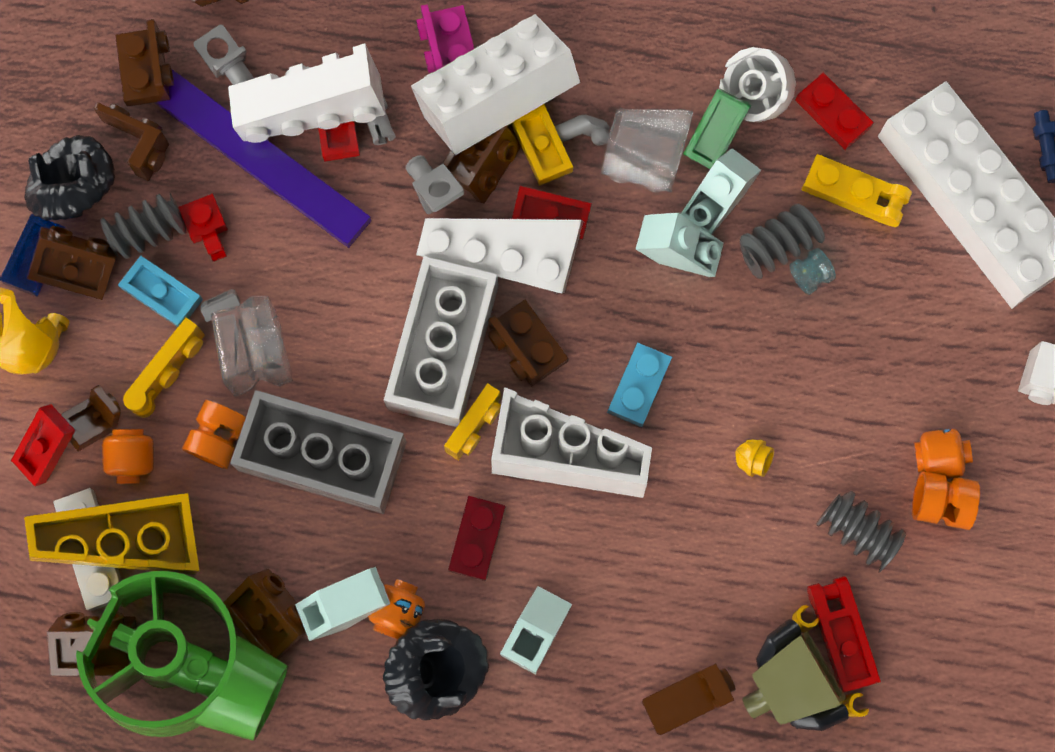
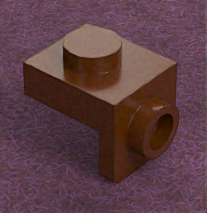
(93, 418)

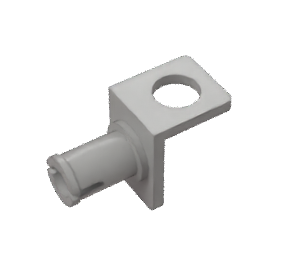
(232, 63)
(433, 186)

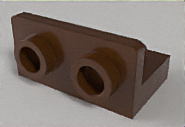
(143, 65)
(483, 163)
(72, 262)
(527, 343)
(266, 613)
(72, 633)

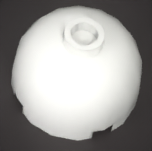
(760, 80)

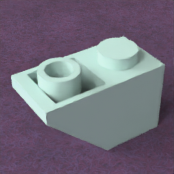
(721, 190)
(679, 244)
(342, 604)
(535, 630)

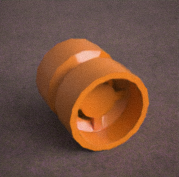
(205, 444)
(952, 501)

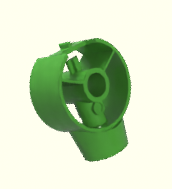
(236, 690)

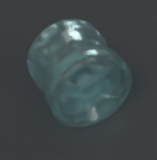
(812, 271)

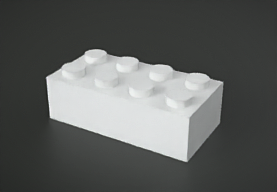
(496, 83)
(441, 342)

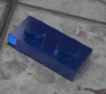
(20, 260)

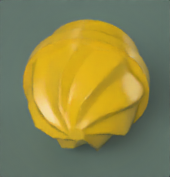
(754, 457)

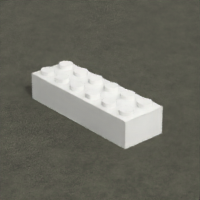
(975, 192)

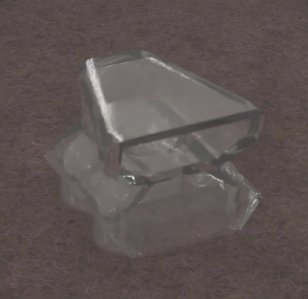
(647, 146)
(250, 345)

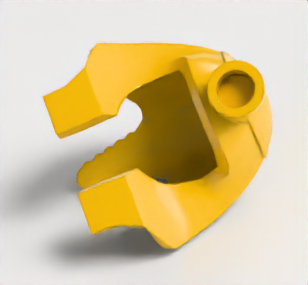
(25, 345)

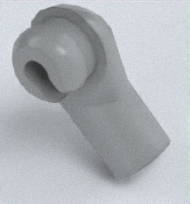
(585, 125)

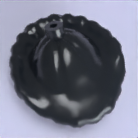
(68, 178)
(435, 669)

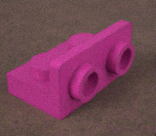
(446, 35)

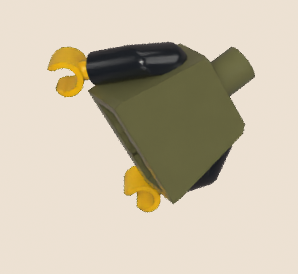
(797, 681)

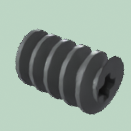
(143, 226)
(778, 238)
(863, 529)

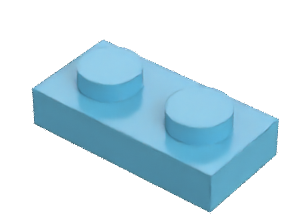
(160, 291)
(639, 384)

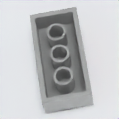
(319, 451)

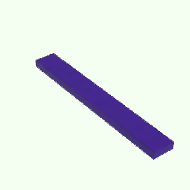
(266, 163)

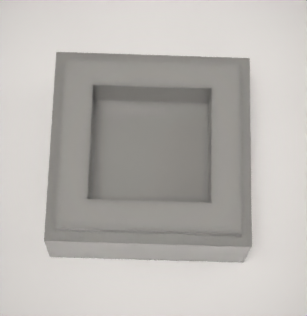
(222, 301)

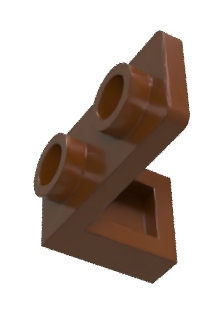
(150, 149)
(689, 698)

